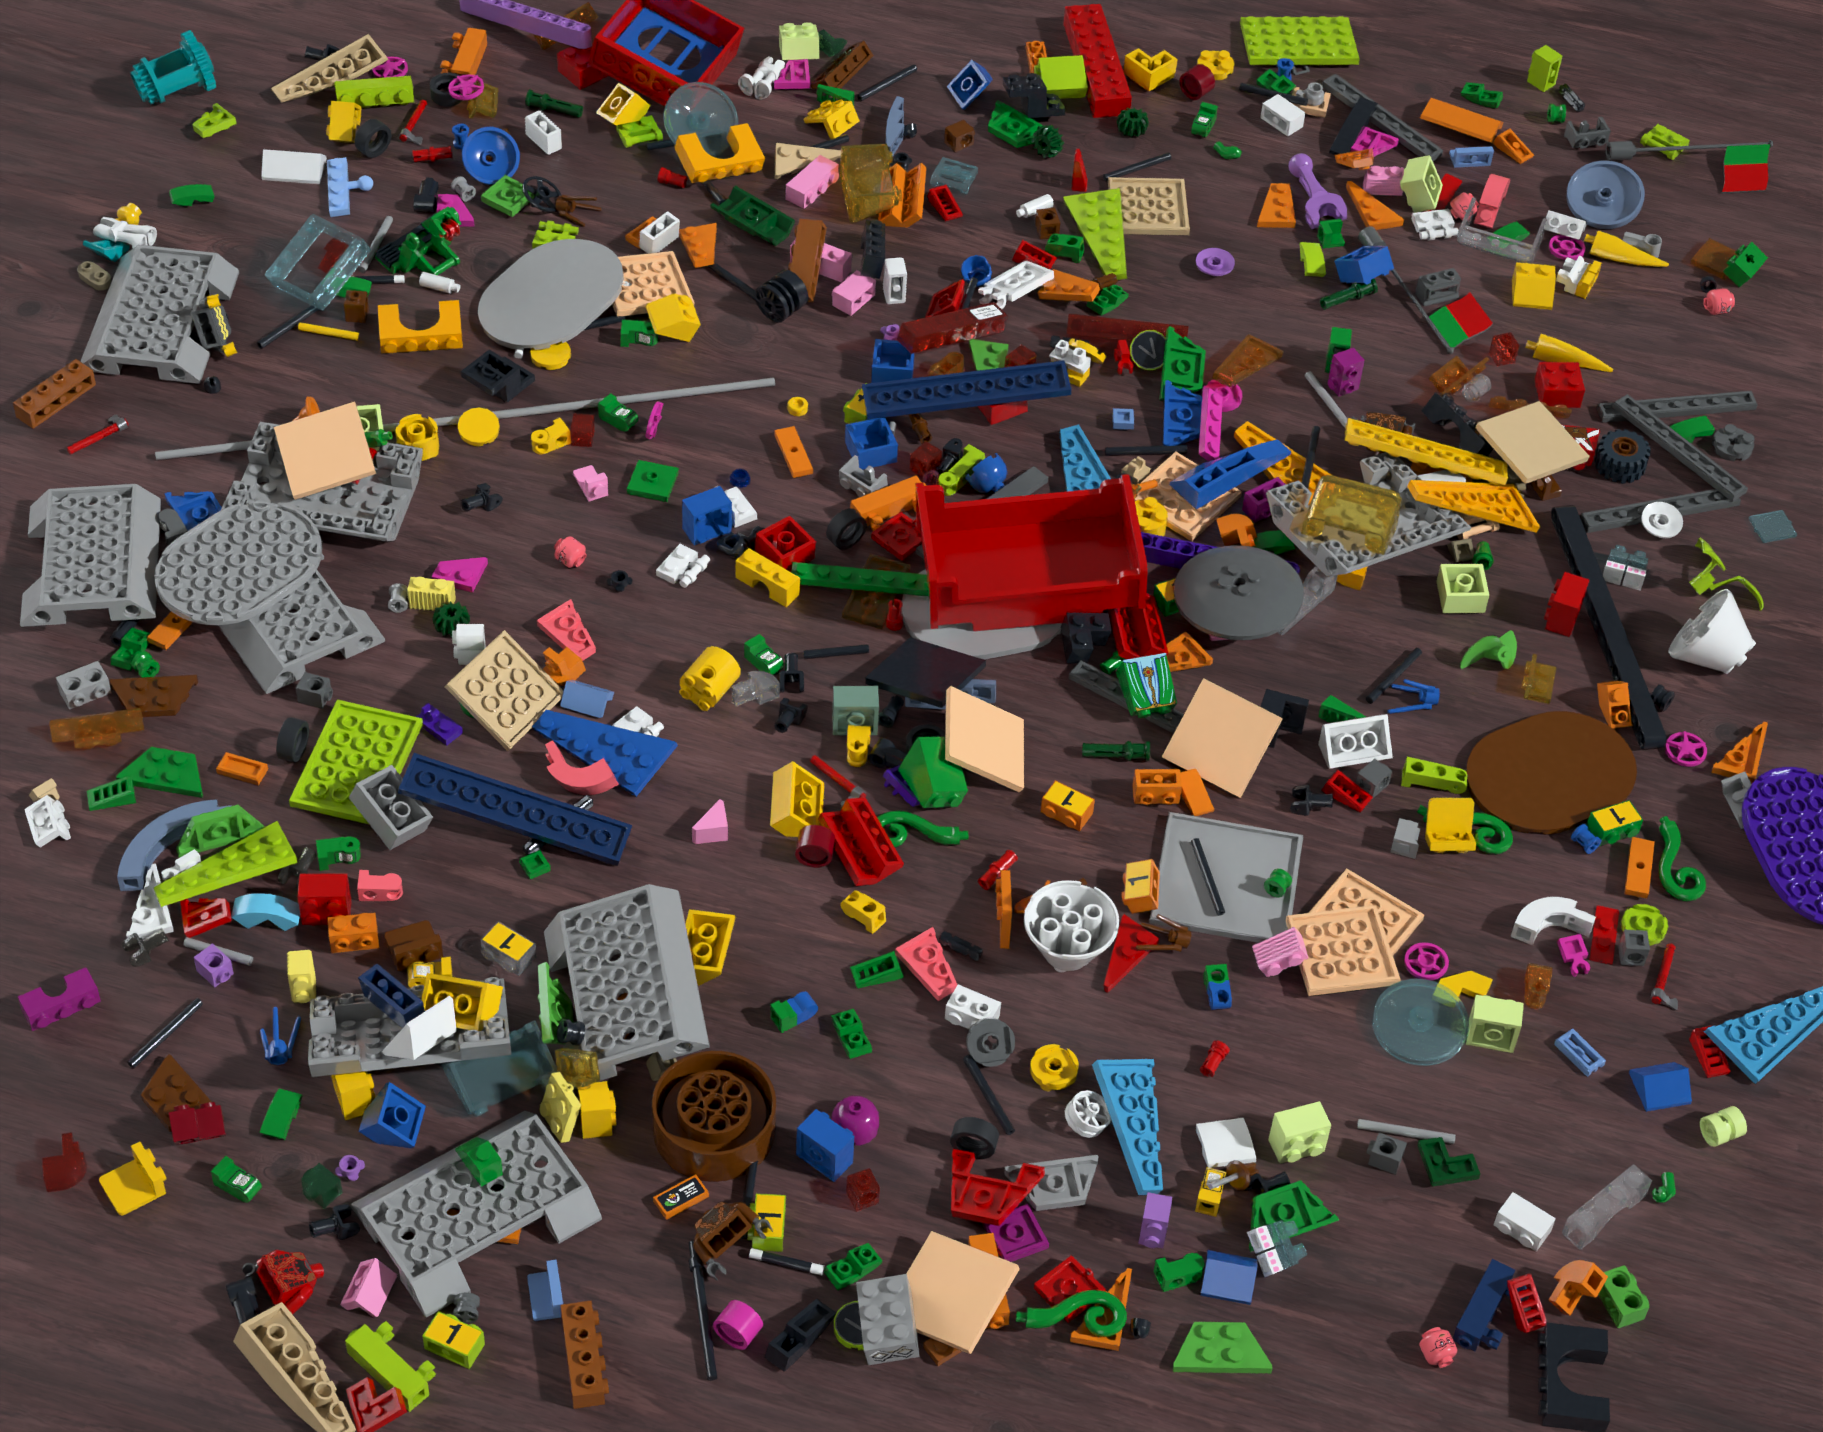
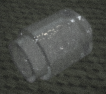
(1476, 387)

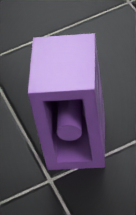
(1155, 1220)

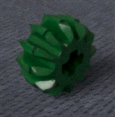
(1132, 122)
(1048, 141)
(448, 616)

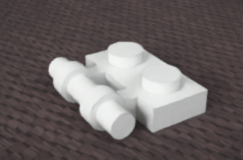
(1434, 224)
(678, 562)
(639, 722)

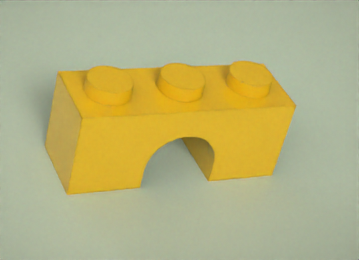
(782, 584)

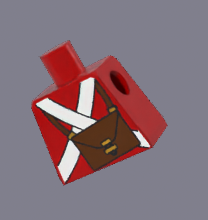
(1587, 439)

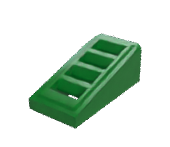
(845, 95)
(1334, 710)
(125, 794)
(875, 963)

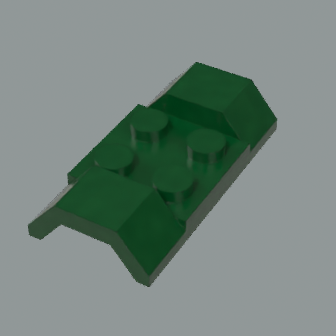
(755, 216)

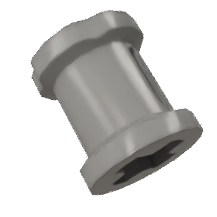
(463, 189)
(398, 598)

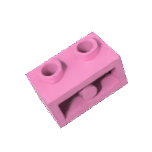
(853, 293)

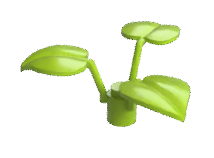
(1704, 579)

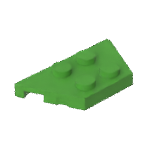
(217, 829)
(553, 1005)
(1221, 1349)

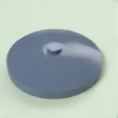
(1605, 194)

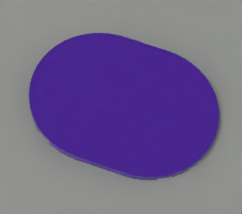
(1786, 832)

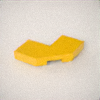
(1467, 983)

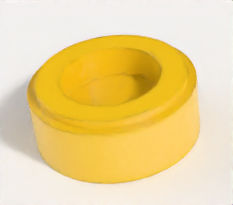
(797, 406)

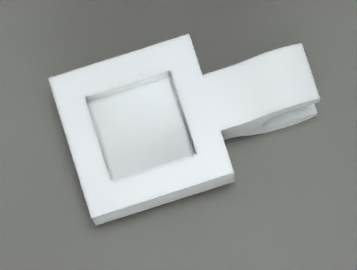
(182, 864)

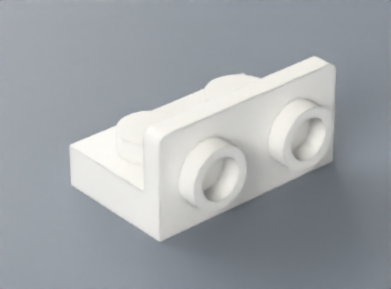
(1564, 225)
(741, 509)
(47, 821)

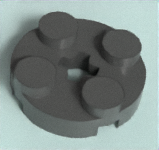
(1742, 441)
(979, 1033)

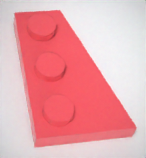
(566, 629)
(926, 961)

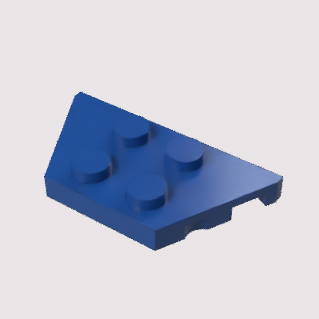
(1181, 415)
(193, 507)

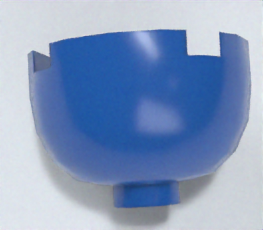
(988, 475)

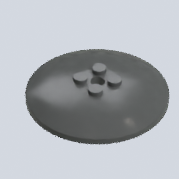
(1257, 609)

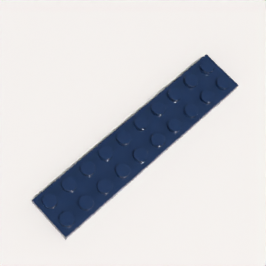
(966, 389)
(515, 809)

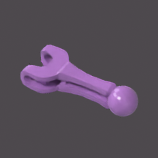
(1320, 201)

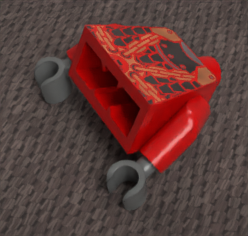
(286, 1277)

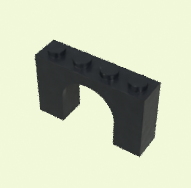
(1560, 1405)

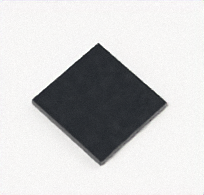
(925, 671)

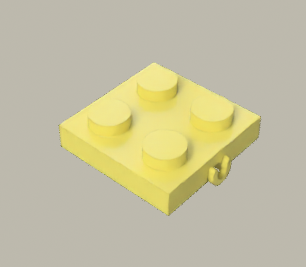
(560, 1107)

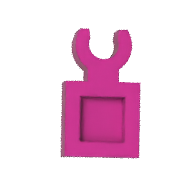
(1574, 951)

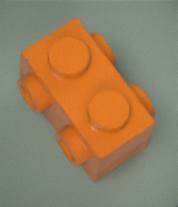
(1157, 786)
(353, 932)

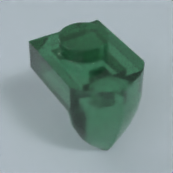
(829, 44)

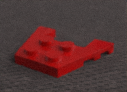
(988, 1198)

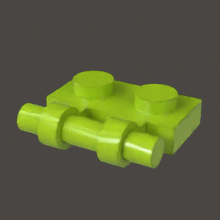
(547, 236)

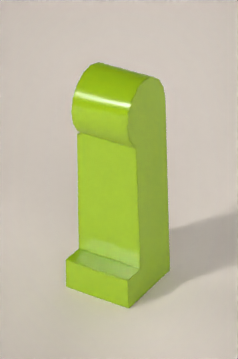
(955, 477)
(1433, 775)

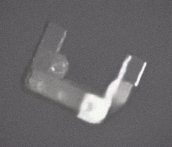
(1496, 244)

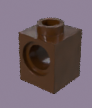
(959, 135)
(1047, 222)
(356, 306)

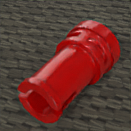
(667, 176)
(894, 618)
(1216, 1054)

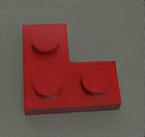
(374, 1411)

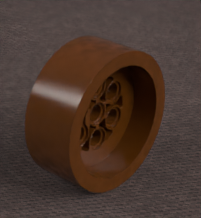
(700, 1147)

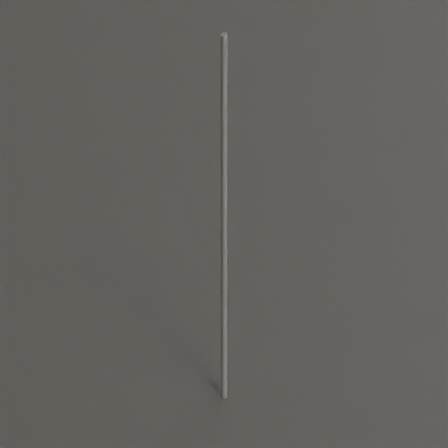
(511, 413)

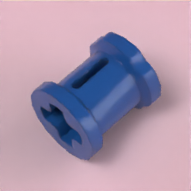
(1284, 67)
(460, 136)
(1586, 839)

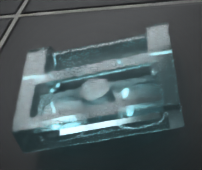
(956, 171)

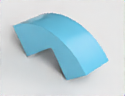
(257, 908)

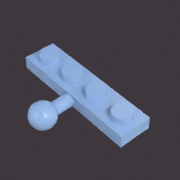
(339, 186)

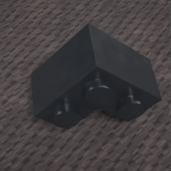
(1083, 631)

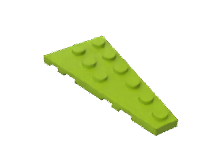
(1101, 225)
(248, 858)

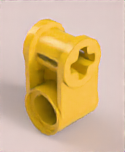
(857, 744)

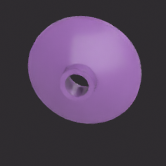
(1215, 261)

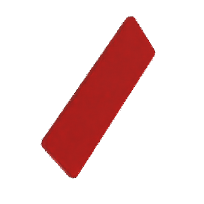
(1449, 188)
(1604, 935)

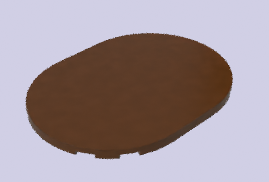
(1550, 771)

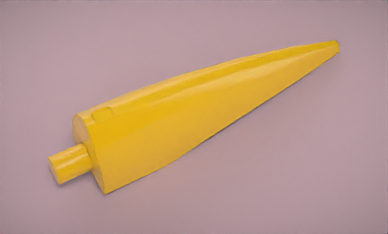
(1615, 249)
(1555, 350)

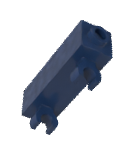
(1482, 1308)

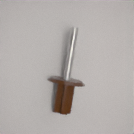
(1237, 1175)

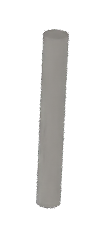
(232, 955)

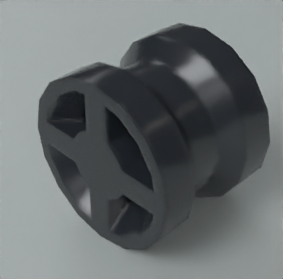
(1662, 697)
(570, 1032)

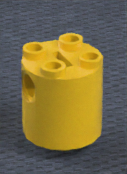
(709, 677)

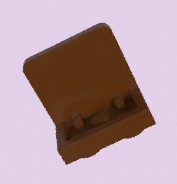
(414, 944)

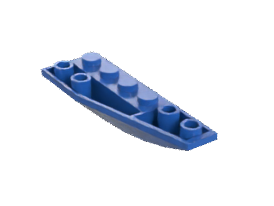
(1223, 474)

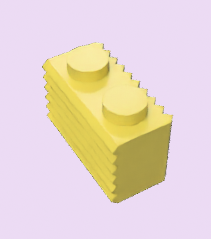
(430, 593)
(301, 976)

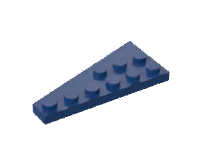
(629, 754)

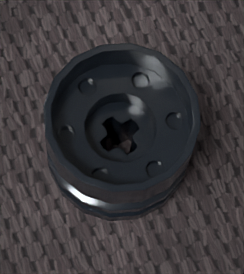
(781, 296)

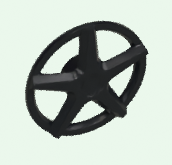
(542, 193)

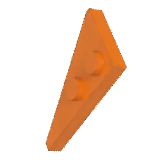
(1371, 210)
(1186, 654)
(1744, 756)
(1085, 1337)

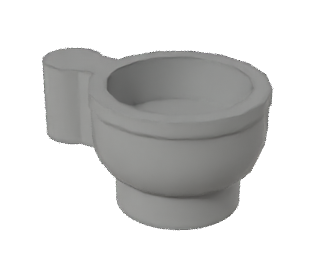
(1313, 93)

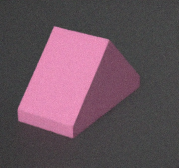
(711, 826)

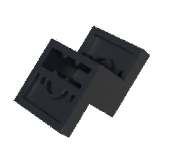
(1033, 95)
(498, 376)
(1288, 707)

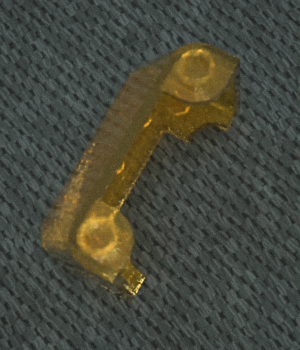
(867, 180)
(1354, 508)

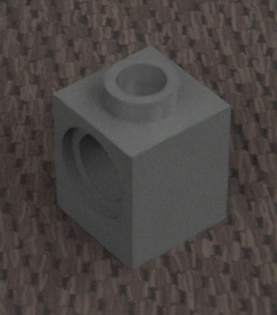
(314, 690)
(1374, 777)
(1634, 947)
(1387, 1162)

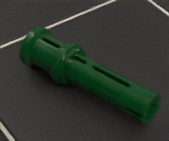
(546, 102)
(1356, 291)
(1127, 750)

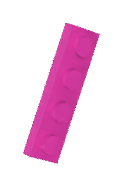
(1210, 425)

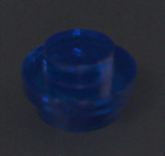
(740, 478)

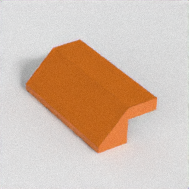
(1461, 120)
(912, 187)

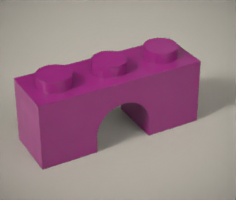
(42, 1009)

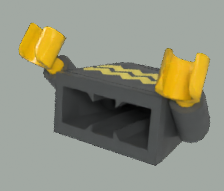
(213, 325)

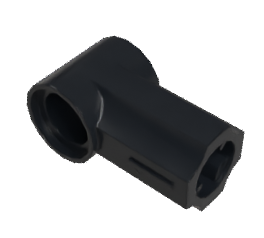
(426, 198)
(886, 754)
(243, 1298)

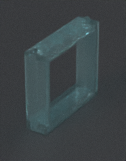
(335, 277)

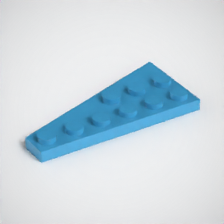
(1080, 462)
(1768, 1034)
(1134, 1114)

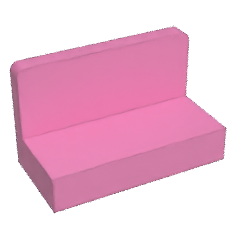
(369, 1287)

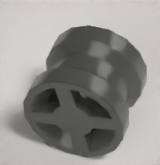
(466, 1307)

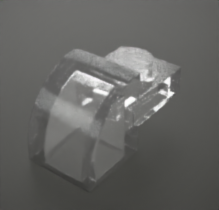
(759, 686)

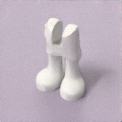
(762, 79)
(122, 231)

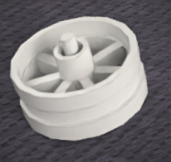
(1079, 1121)

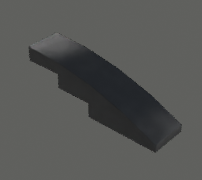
(1353, 126)

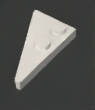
(149, 914)

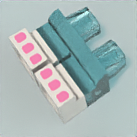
(1632, 565)
(1276, 1236)

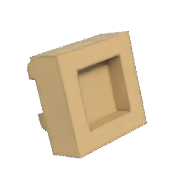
(1137, 470)
(47, 788)

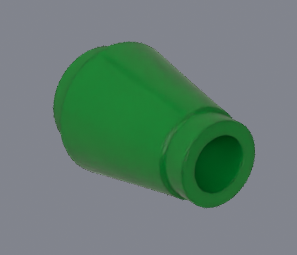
(1483, 555)

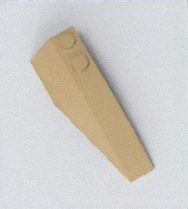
(340, 66)
(291, 1367)

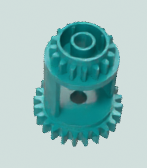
(196, 69)

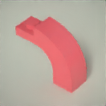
(1490, 201)
(583, 781)

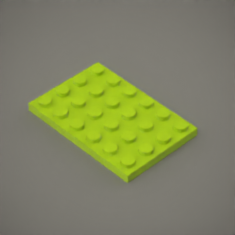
(1300, 39)
(350, 749)

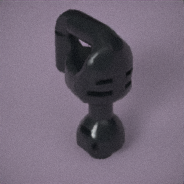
(738, 542)

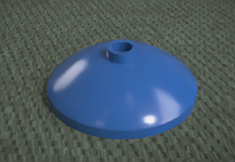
(492, 143)

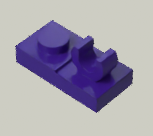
(439, 725)
(894, 778)

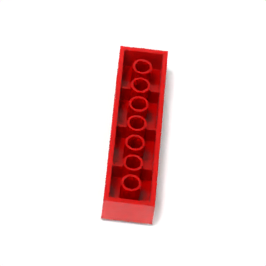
(1105, 78)

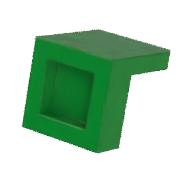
(1330, 233)

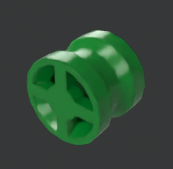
(1556, 113)
(145, 665)
(1277, 883)

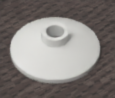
(1663, 513)

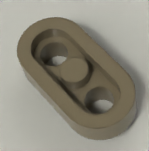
(94, 275)

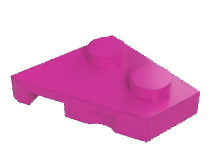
(794, 75)
(1374, 139)
(454, 201)
(463, 572)

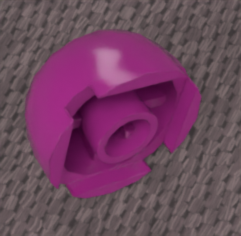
(858, 1116)

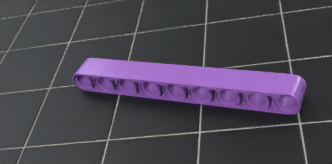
(531, 21)

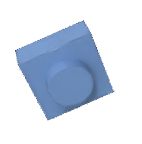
(1123, 419)

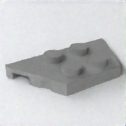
(1064, 1182)

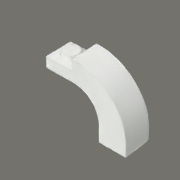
(1551, 912)

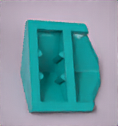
(107, 248)

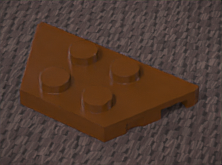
(154, 694)
(171, 1088)

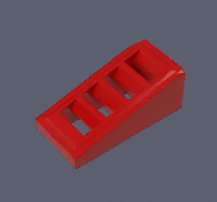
(1079, 177)
(943, 191)
(1030, 253)
(1344, 782)
(1699, 1041)
(1536, 1312)

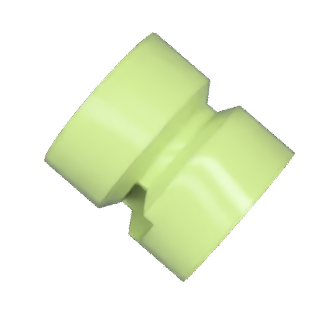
(1722, 1126)

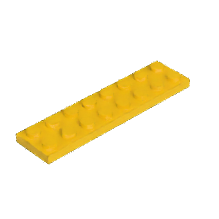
(1426, 451)

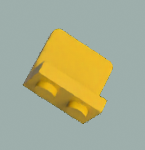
(836, 117)
(1450, 825)
(134, 1182)

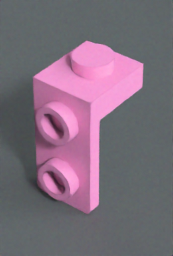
(591, 483)

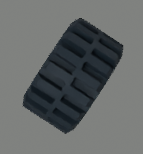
(1622, 456)

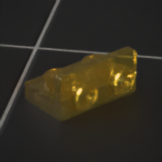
(485, 103)
(1539, 682)
(578, 1067)

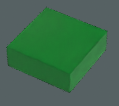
(534, 864)

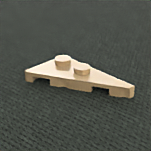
(795, 158)

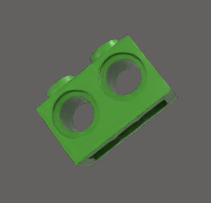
(1617, 1298)

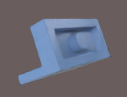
(1472, 156)
(585, 698)
(545, 1293)

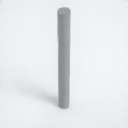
(375, 244)
(1326, 398)
(1404, 1131)

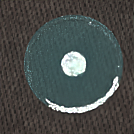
(703, 111)
(1420, 1022)

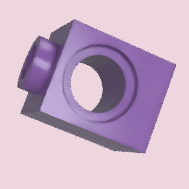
(213, 965)

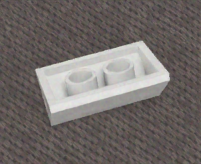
(293, 166)
(1356, 741)
(424, 1031)

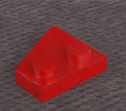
(204, 915)

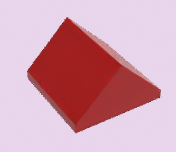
(947, 299)

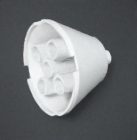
(1715, 637)
(1071, 923)

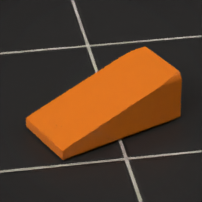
(1513, 146)
(1195, 793)

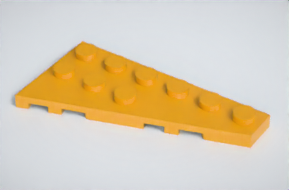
(1288, 469)
(1482, 500)

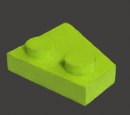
(214, 122)

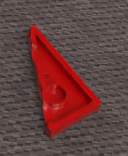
(1124, 953)

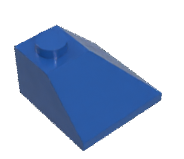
(969, 83)
(393, 1118)

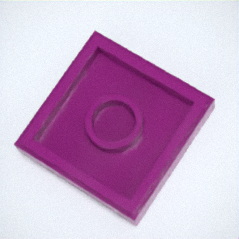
(1018, 1235)

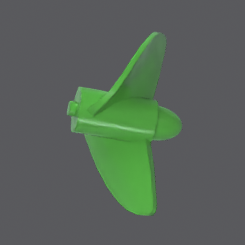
(1494, 648)

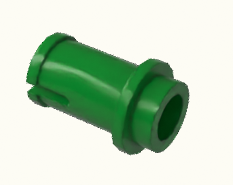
(1112, 663)

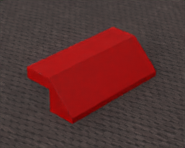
(1138, 630)
(862, 842)

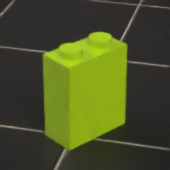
(1063, 76)

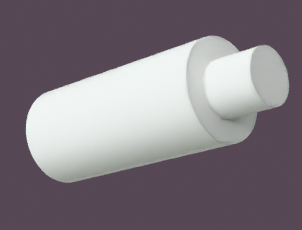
(1029, 208)
(438, 283)

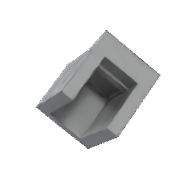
(1406, 839)

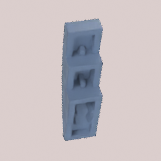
(895, 125)
(979, 688)

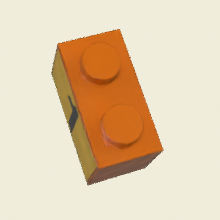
(1067, 805)
(1141, 886)

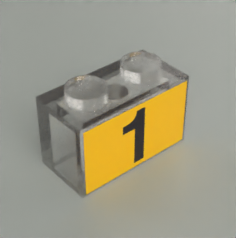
(508, 948)

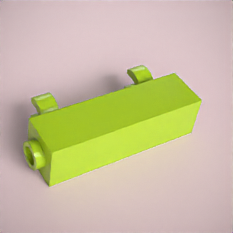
(386, 1366)

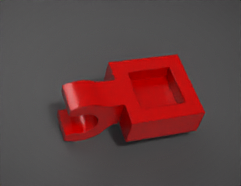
(1122, 355)

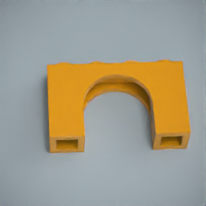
(704, 167)
(443, 335)

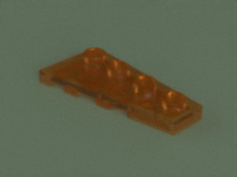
(1246, 360)

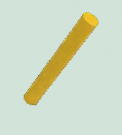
(328, 331)

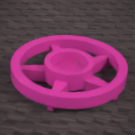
(391, 68)
(466, 87)
(1566, 247)
(654, 419)
(1686, 749)
(1426, 961)

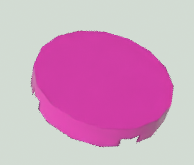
(1231, 395)

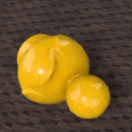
(129, 214)

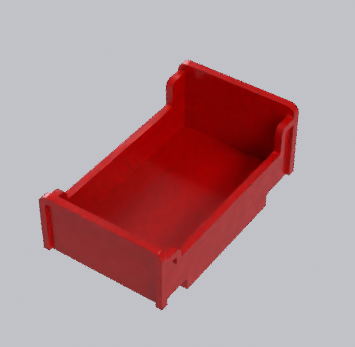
(1031, 555)

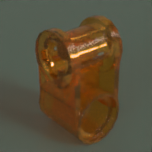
(948, 365)
(1537, 985)

